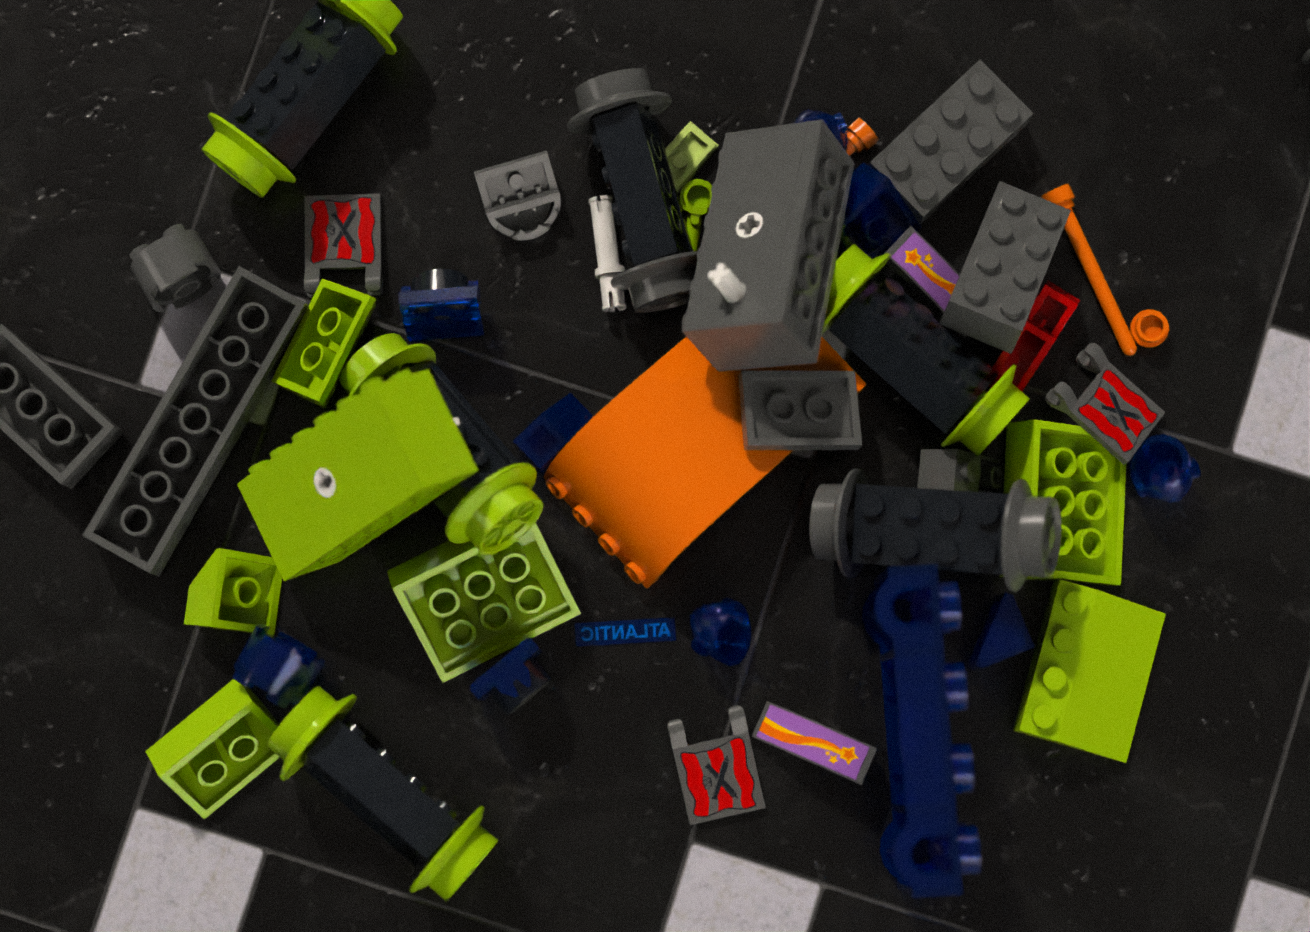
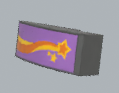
(923, 270)
(814, 742)

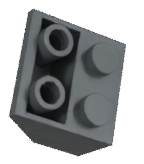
(960, 471)

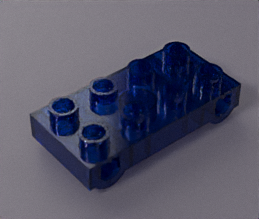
(917, 704)

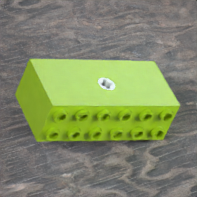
(356, 472)

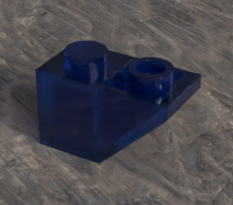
(552, 431)

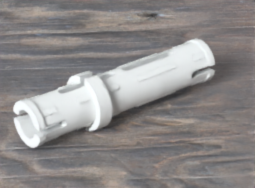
(606, 252)

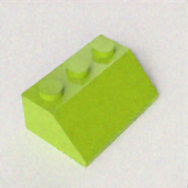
(324, 342)
(216, 748)

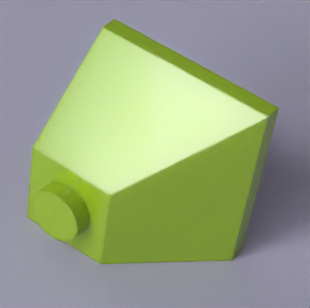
(235, 592)

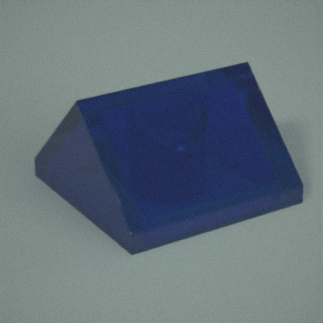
(1001, 635)

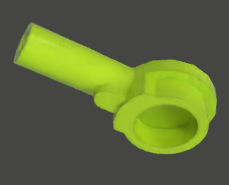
(695, 201)

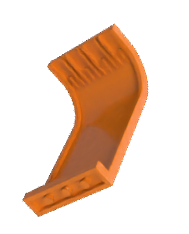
(666, 459)

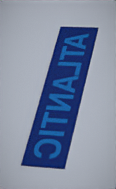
(625, 631)

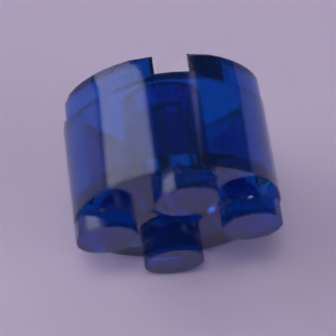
(278, 666)

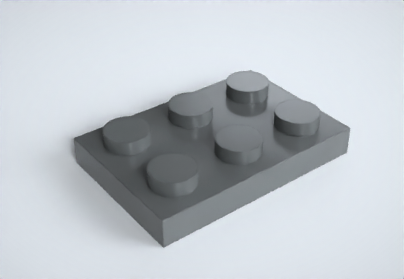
(799, 410)

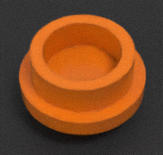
(1149, 328)

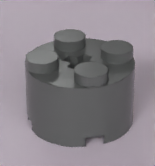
(174, 268)

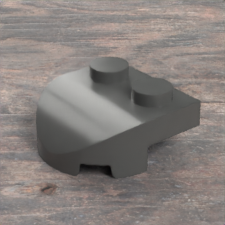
(520, 196)

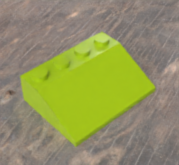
(1090, 490)
(481, 604)
(1089, 671)

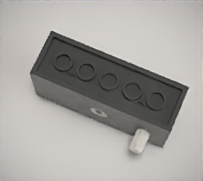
(769, 247)

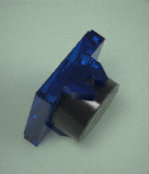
(441, 306)
(513, 678)

